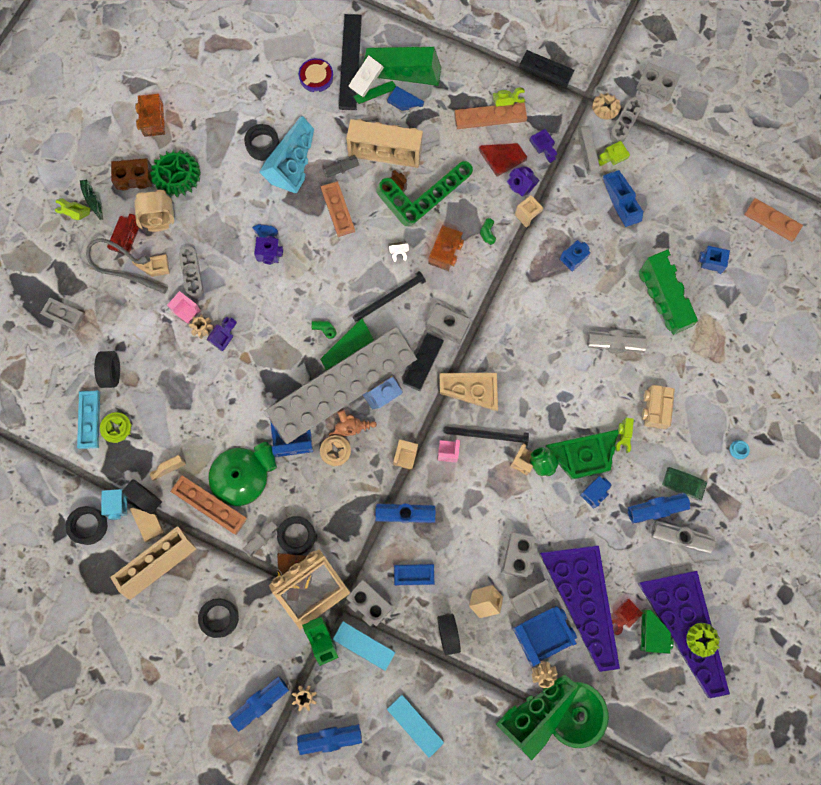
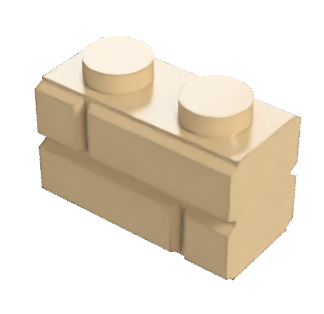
(658, 407)

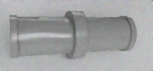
(260, 539)

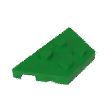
(586, 454)

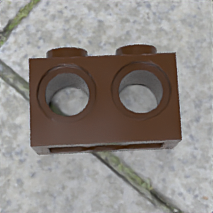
(131, 170)

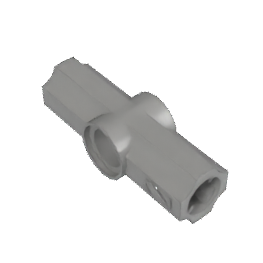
(616, 341)
(694, 540)

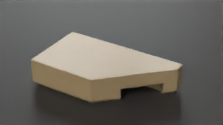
(157, 266)
(167, 467)
(147, 524)

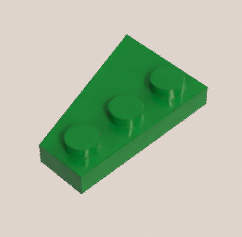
(351, 342)

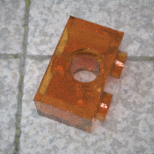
(154, 124)
(446, 238)

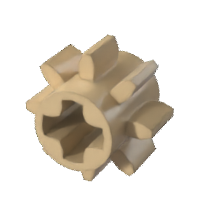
(197, 323)
(544, 674)
(299, 700)

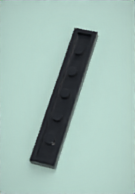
(350, 60)

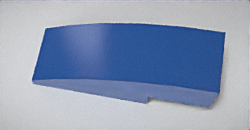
(623, 198)

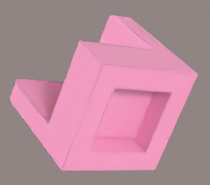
(183, 307)
(448, 451)

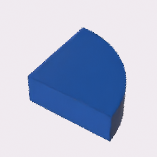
(265, 230)

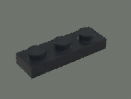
(546, 68)
(425, 359)

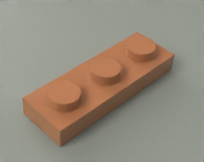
(337, 209)
(773, 220)

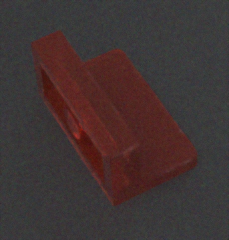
(124, 233)

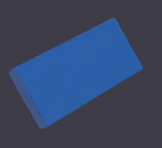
(414, 574)

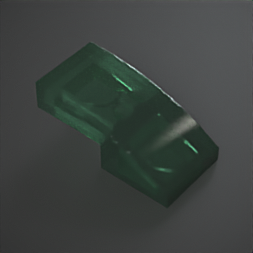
(92, 200)
(684, 483)

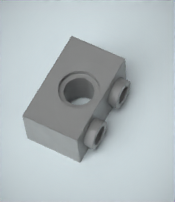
(456, 331)

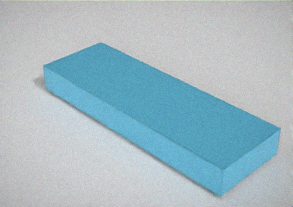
(88, 419)
(364, 646)
(415, 726)

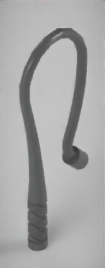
(143, 260)

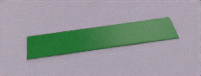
(375, 92)

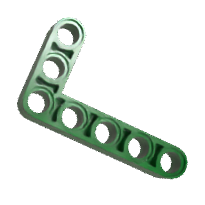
(428, 197)

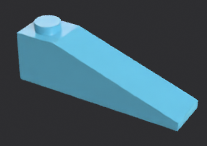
(288, 160)

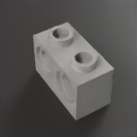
(659, 79)
(513, 553)
(373, 599)

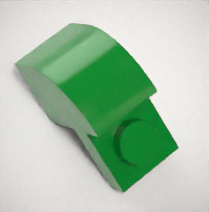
(320, 641)

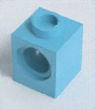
(113, 504)

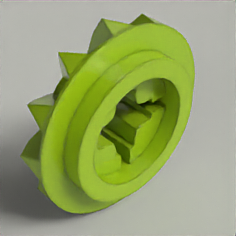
(106, 427)
(697, 647)

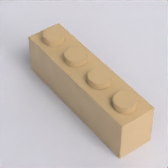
(153, 563)

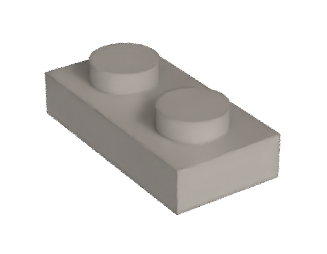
(62, 314)

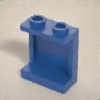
(300, 445)
(545, 635)

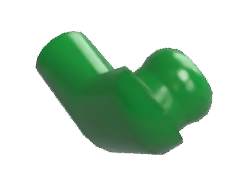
(486, 232)
(326, 327)

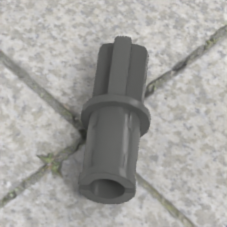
(341, 166)

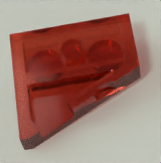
(502, 156)

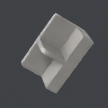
(532, 598)

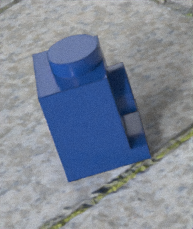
(572, 259)
(714, 259)
(596, 491)

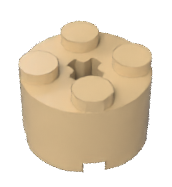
(154, 210)

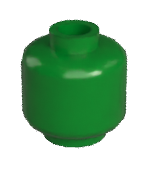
(544, 461)

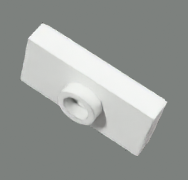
(366, 76)

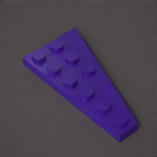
(583, 589)
(679, 606)

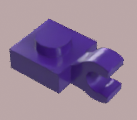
(544, 143)
(221, 335)

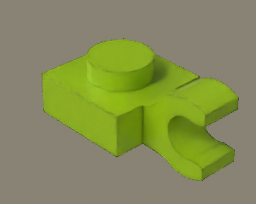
(506, 98)
(615, 153)
(74, 209)
(625, 430)

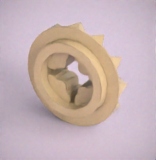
(605, 112)
(326, 448)

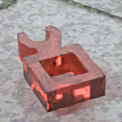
(626, 615)

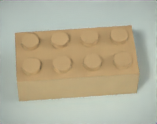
(384, 143)

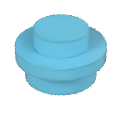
(739, 449)

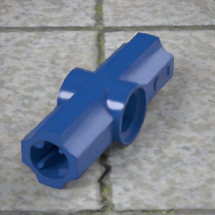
(659, 508)
(419, 513)
(258, 704)
(329, 739)

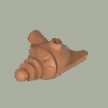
(350, 425)

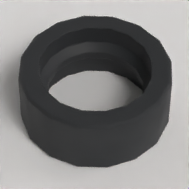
(256, 130)
(107, 369)
(142, 496)
(75, 515)
(281, 535)
(202, 618)
(449, 634)

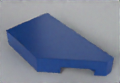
(403, 100)

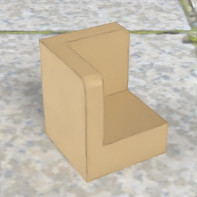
(528, 210)
(405, 454)
(521, 460)
(486, 601)

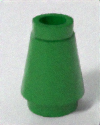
(265, 456)

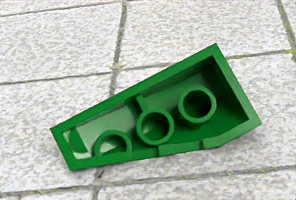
(536, 719)

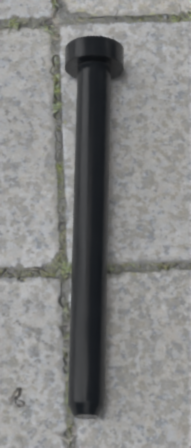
(390, 296)
(487, 434)

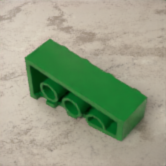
(408, 64)
(667, 292)

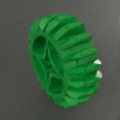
(179, 179)

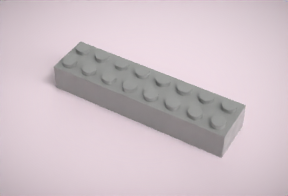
(340, 385)

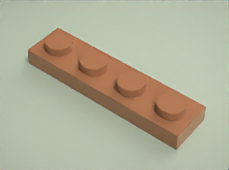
(490, 116)
(209, 505)

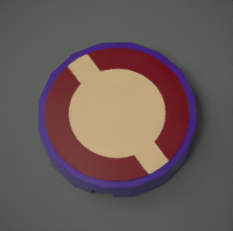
(316, 75)

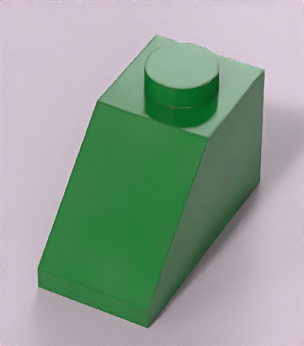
(654, 634)

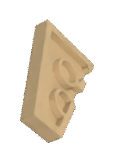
(471, 388)

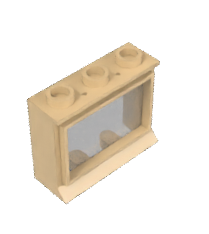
(309, 588)

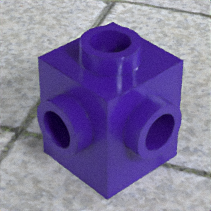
(522, 180)
(268, 250)

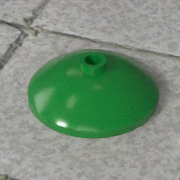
(246, 486)
(585, 732)

